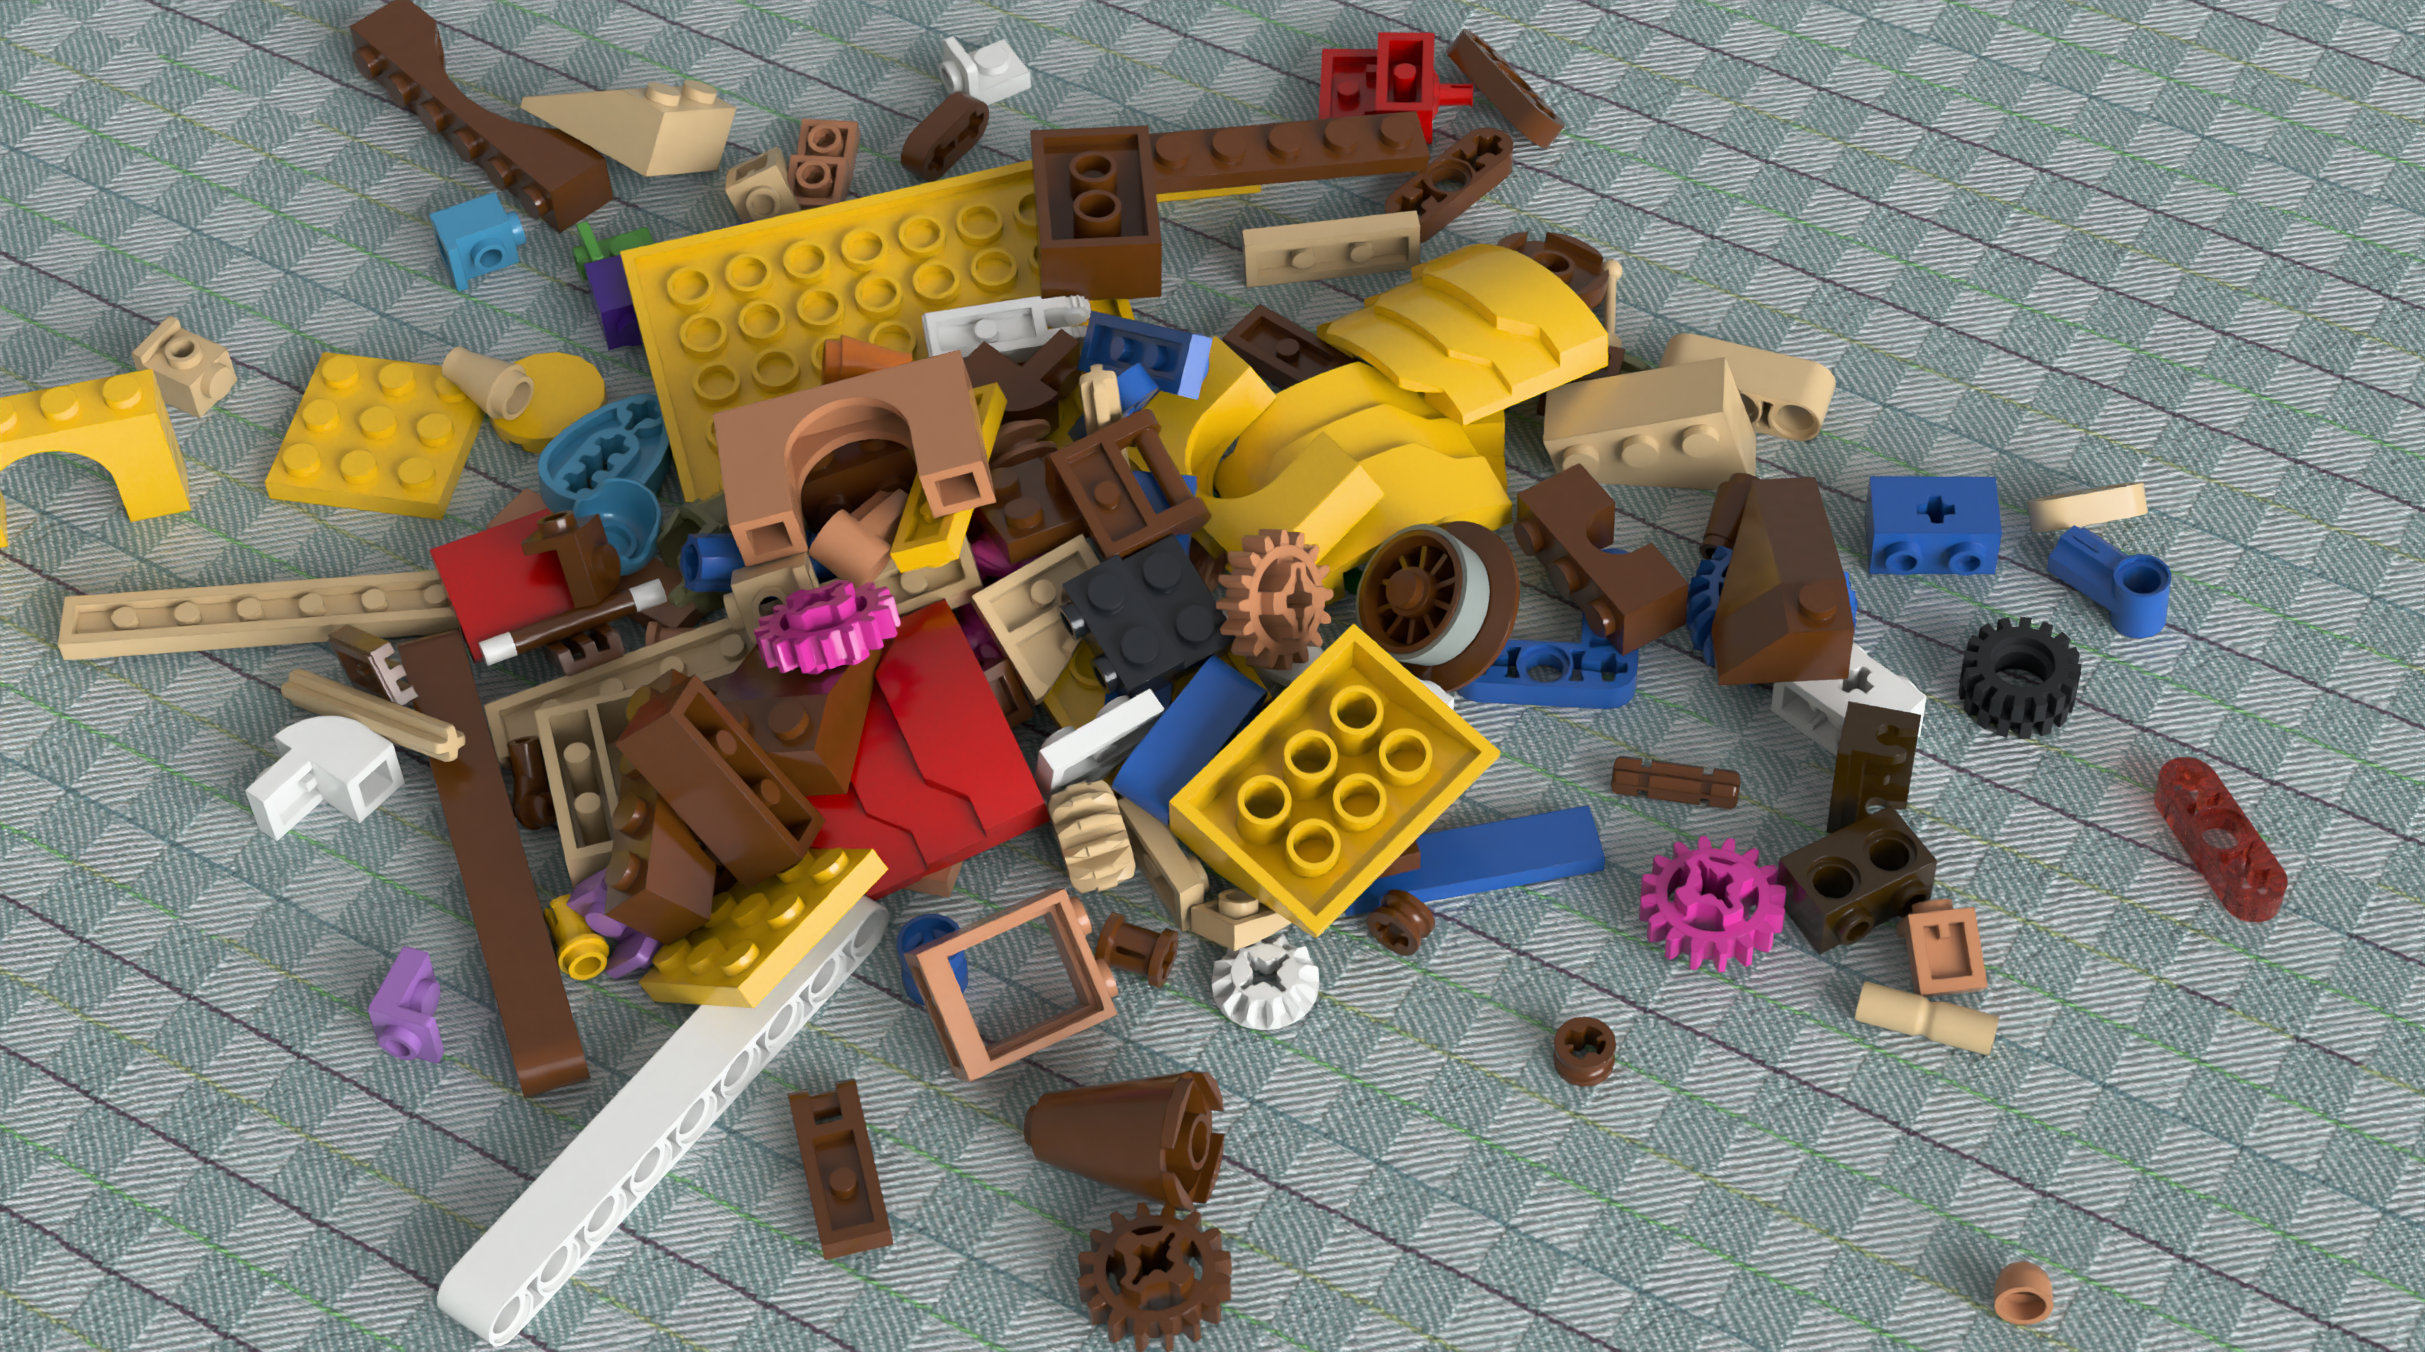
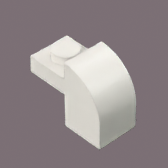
(324, 761)

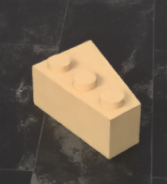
(1653, 427)

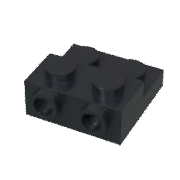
(1144, 619)

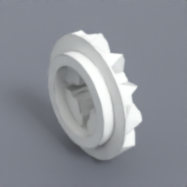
(1262, 1005)

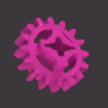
(827, 627)
(1712, 903)

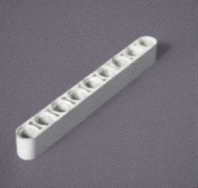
(641, 1138)

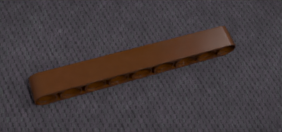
(496, 872)

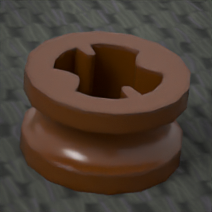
(1401, 922)
(1594, 1066)

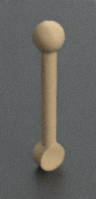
(1615, 273)

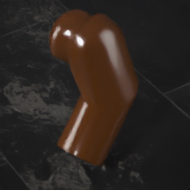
(531, 789)

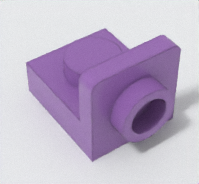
(633, 948)
(405, 1008)

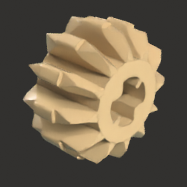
(1091, 836)

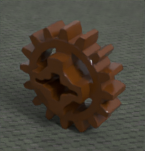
(1155, 1277)

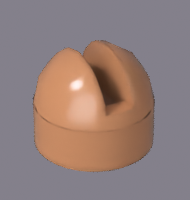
(2023, 1293)

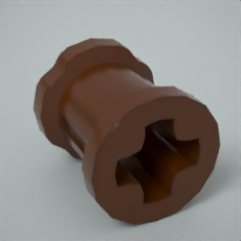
(1137, 949)

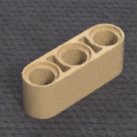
(1779, 391)

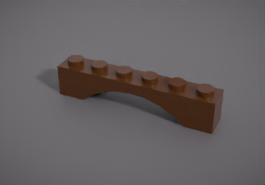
(540, 166)

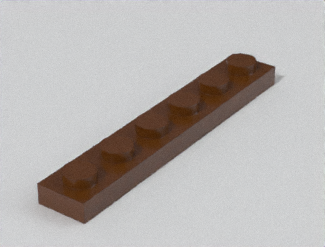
(1288, 152)

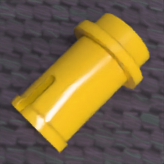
(580, 950)

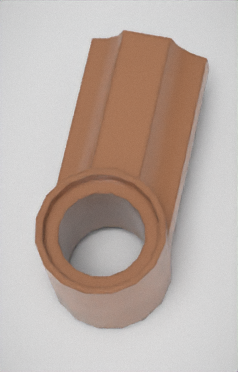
(860, 543)

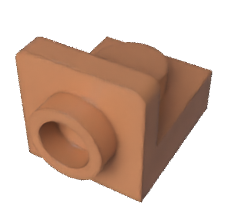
(1943, 949)

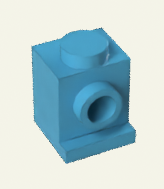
(476, 238)

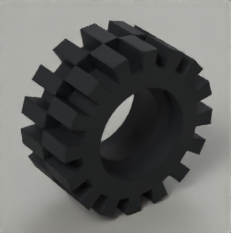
(2017, 705)

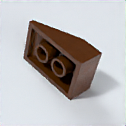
(1096, 213)
(804, 719)

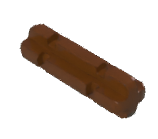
(1675, 782)

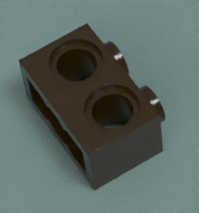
(1853, 872)

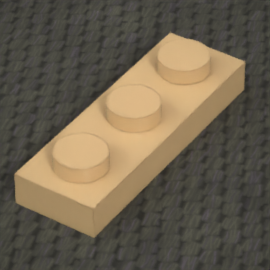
(1331, 249)

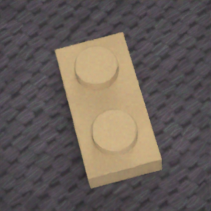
(1174, 878)

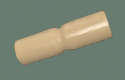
(1935, 1020)

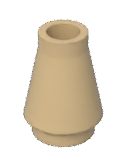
(492, 383)

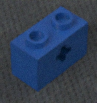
(1932, 525)

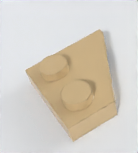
(1025, 618)

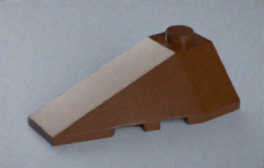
(1784, 592)

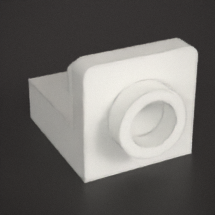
(985, 73)

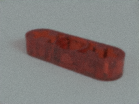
(2220, 866)

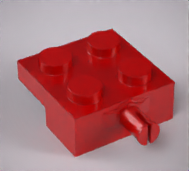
(1388, 80)

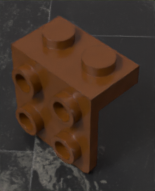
(853, 476)

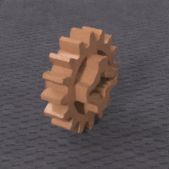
(1274, 599)

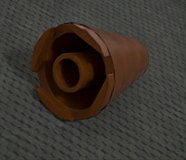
(1135, 1135)

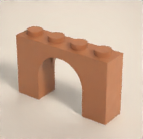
(777, 442)

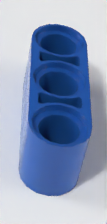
(1188, 736)

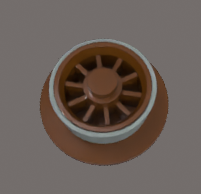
(1441, 600)

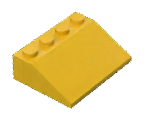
(1329, 783)

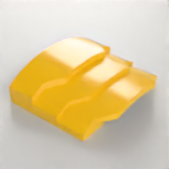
(1475, 332)
(1397, 438)

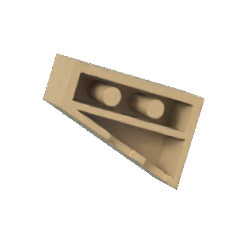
(584, 775)

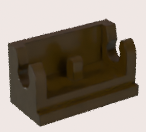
(1872, 762)

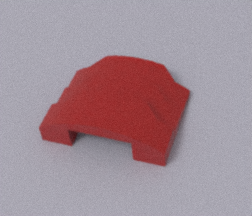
(932, 762)

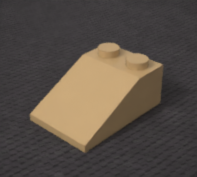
(645, 128)

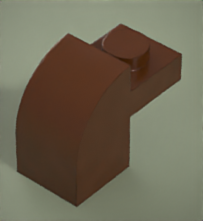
(1037, 385)

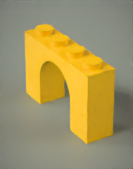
(111, 421)
(1316, 494)

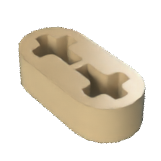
(2087, 506)

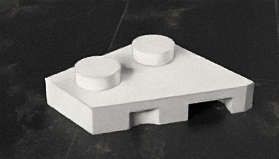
(1097, 746)

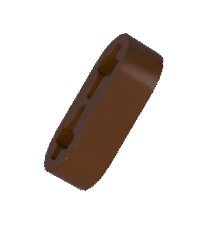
(945, 136)

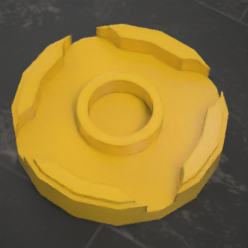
(563, 393)

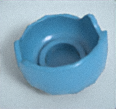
(629, 519)

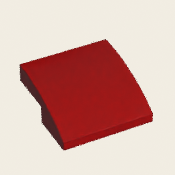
(498, 586)

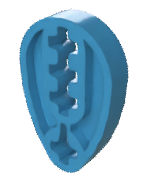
(609, 436)

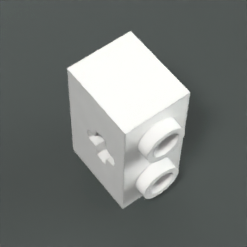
(1821, 705)

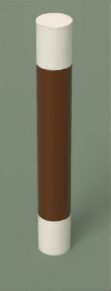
(572, 622)

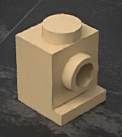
(187, 367)
(767, 579)

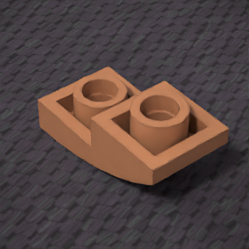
(823, 162)

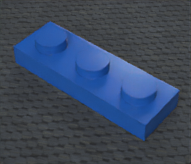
(1170, 356)

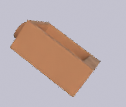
(949, 1010)

